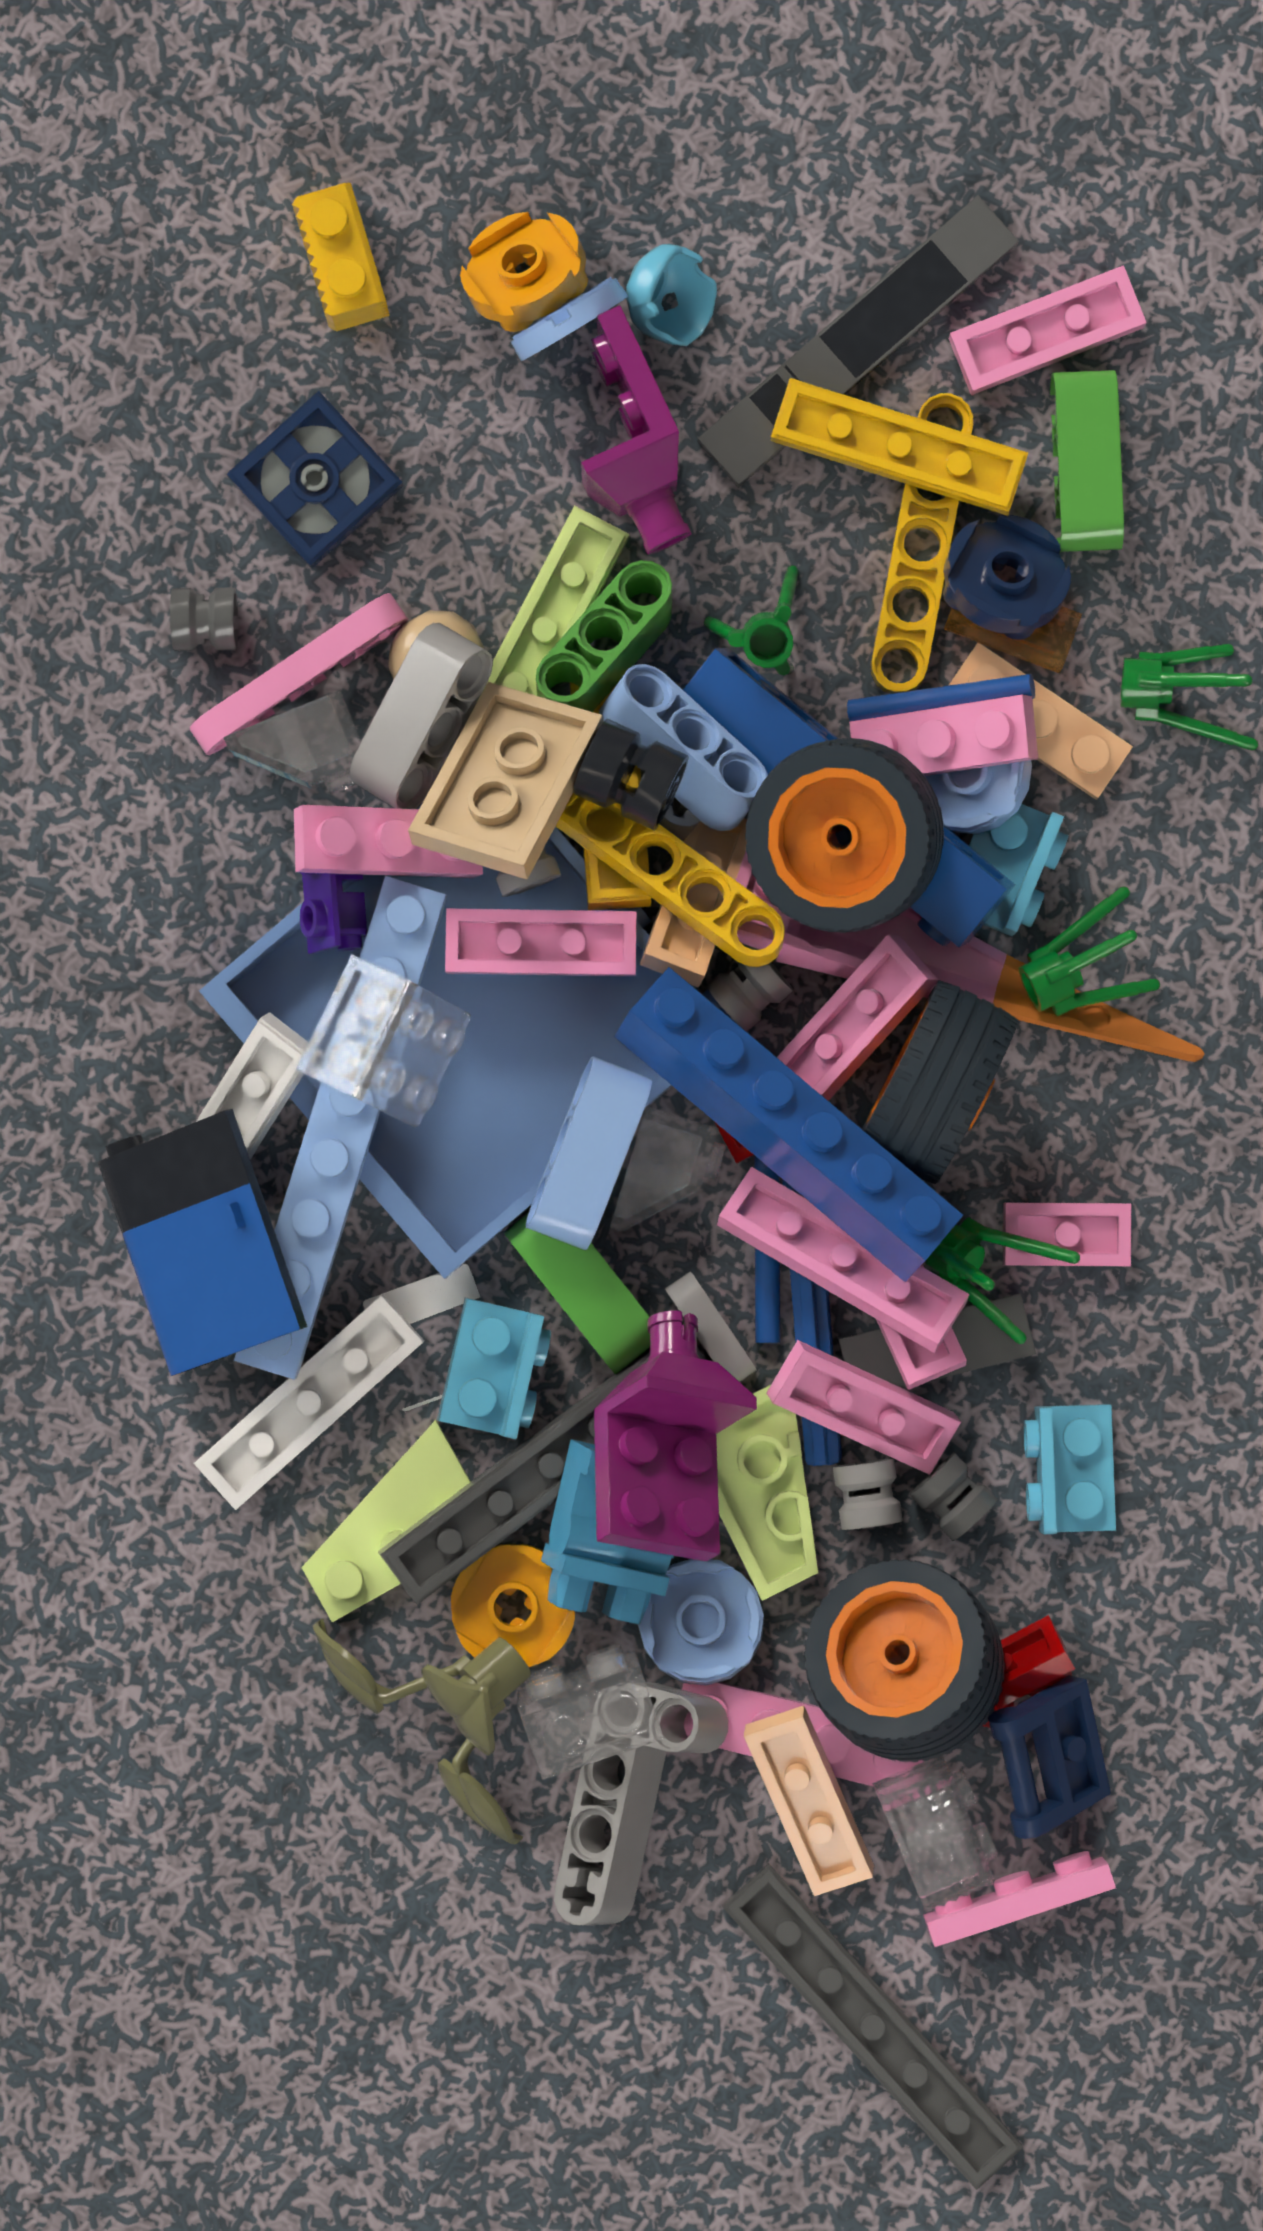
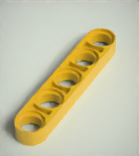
(918, 575)
(672, 887)

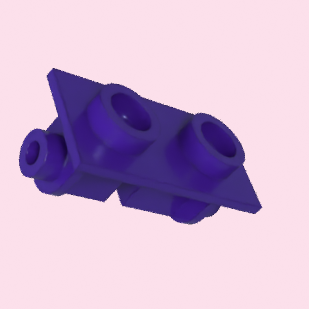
(330, 915)

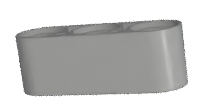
(421, 717)

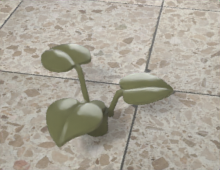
(470, 1701)

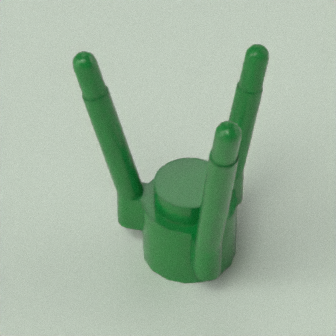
(767, 634)
(1151, 682)
(1053, 977)
(961, 1257)

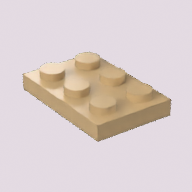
(505, 780)

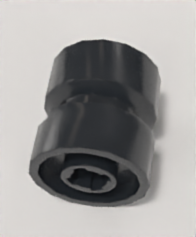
(610, 765)

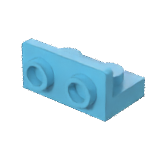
(1020, 852)
(493, 1368)
(1072, 1468)

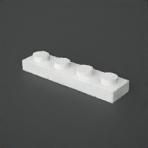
(309, 1404)

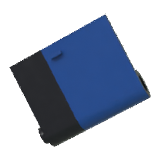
(201, 1242)

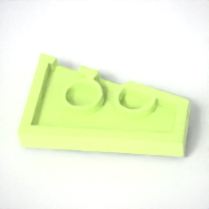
(766, 1497)
(348, 1565)

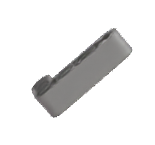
(627, 1809)

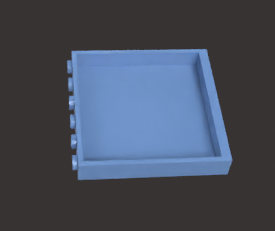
(505, 1089)

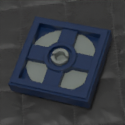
(315, 479)

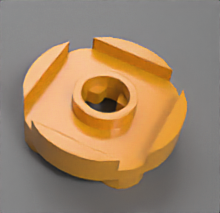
(520, 298)
(505, 1571)

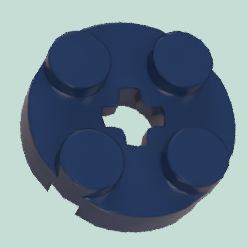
(1000, 605)

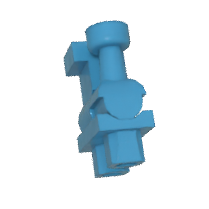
(581, 1560)

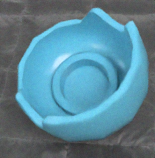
(665, 271)

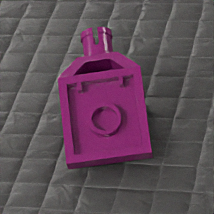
(643, 471)
(661, 1446)

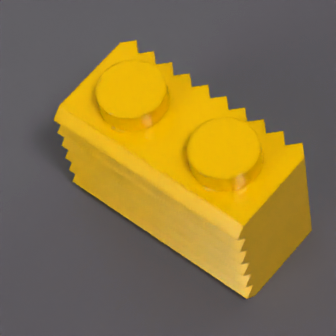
(340, 257)

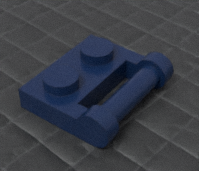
(1066, 1754)

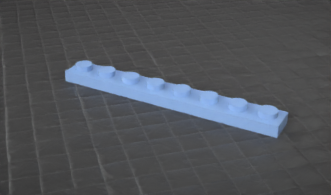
(341, 1134)

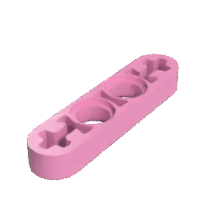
(299, 672)

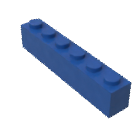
(774, 726)
(787, 1124)

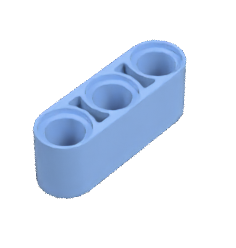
(719, 771)
(589, 1153)

